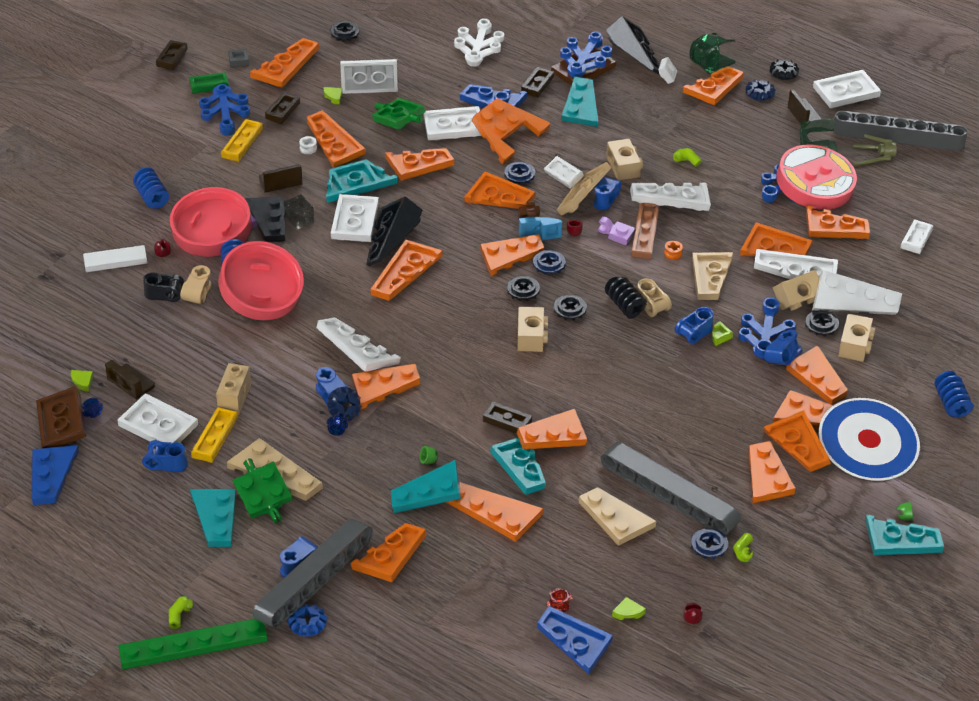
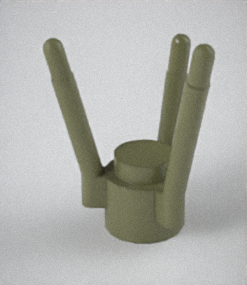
(885, 148)

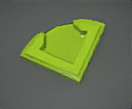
(333, 94)
(721, 333)
(82, 379)
(628, 609)

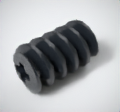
(625, 296)

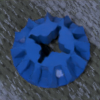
(316, 624)

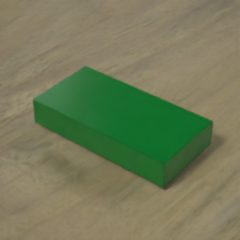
(207, 82)

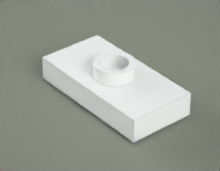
(563, 172)
(917, 236)

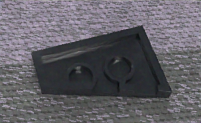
(269, 217)

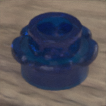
(92, 407)
(336, 425)

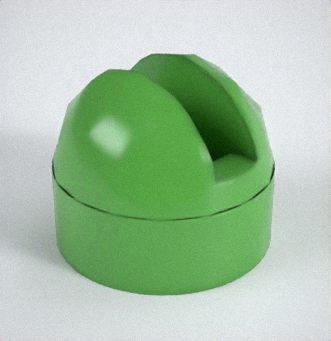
(427, 455)
(907, 511)

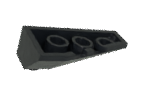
(392, 226)

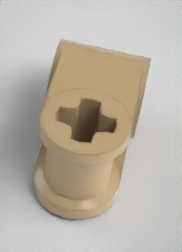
(197, 285)
(656, 298)

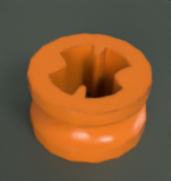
(673, 250)

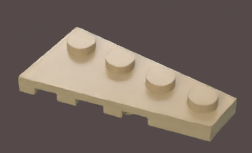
(296, 479)

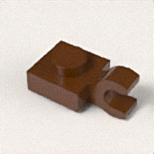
(529, 211)

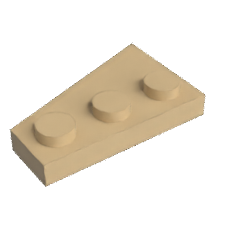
(582, 188)
(710, 273)
(615, 516)

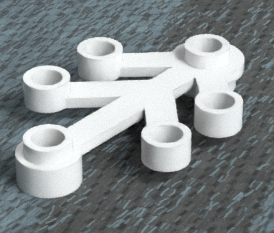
(475, 56)

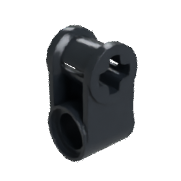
(161, 287)

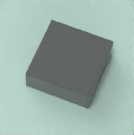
(238, 58)

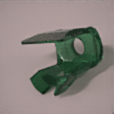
(710, 56)
(821, 125)

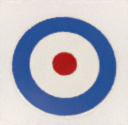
(869, 439)

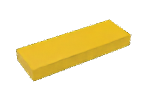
(242, 140)
(214, 434)

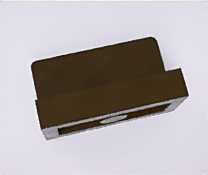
(801, 108)
(281, 178)
(128, 379)

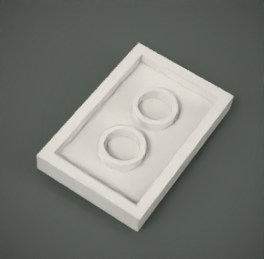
(846, 89)
(450, 123)
(355, 218)
(157, 421)

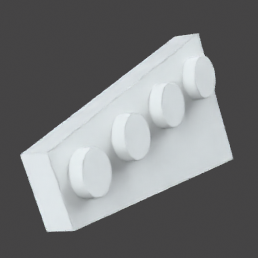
(678, 196)
(356, 346)

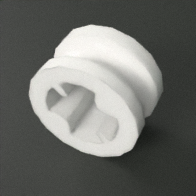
(308, 145)

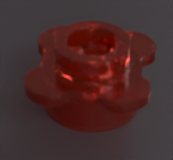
(559, 599)

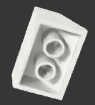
(369, 76)

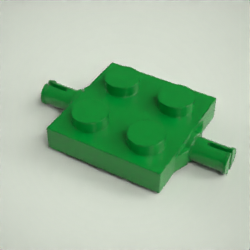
(398, 113)
(262, 490)

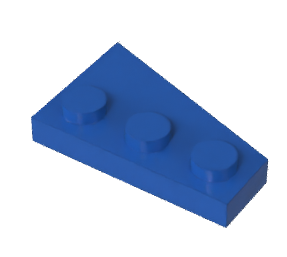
(484, 95)
(49, 472)

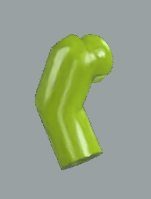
(687, 154)
(741, 548)
(176, 609)

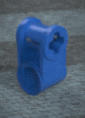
(606, 192)
(696, 324)
(783, 349)
(327, 382)
(166, 455)
(295, 555)

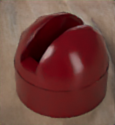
(574, 227)
(158, 248)
(692, 613)

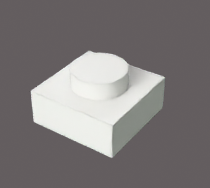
(667, 70)

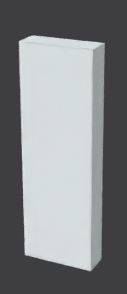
(115, 258)

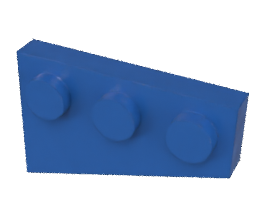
(574, 637)

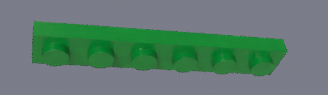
(192, 643)

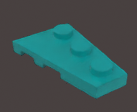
(581, 103)
(519, 465)
(429, 489)
(216, 514)
(894, 538)

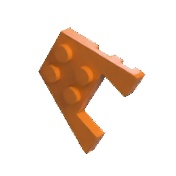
(502, 119)

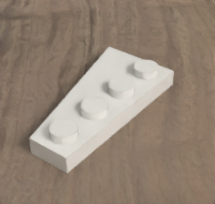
(792, 265)
(848, 294)

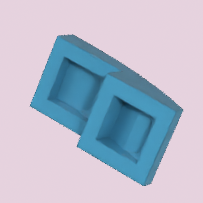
(546, 227)

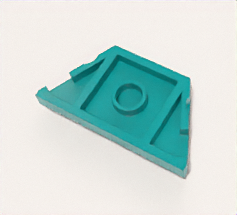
(357, 179)

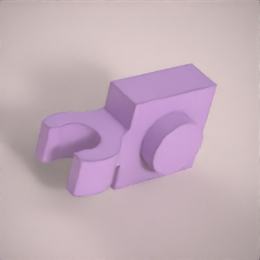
(619, 232)

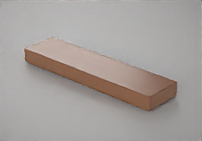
(645, 230)

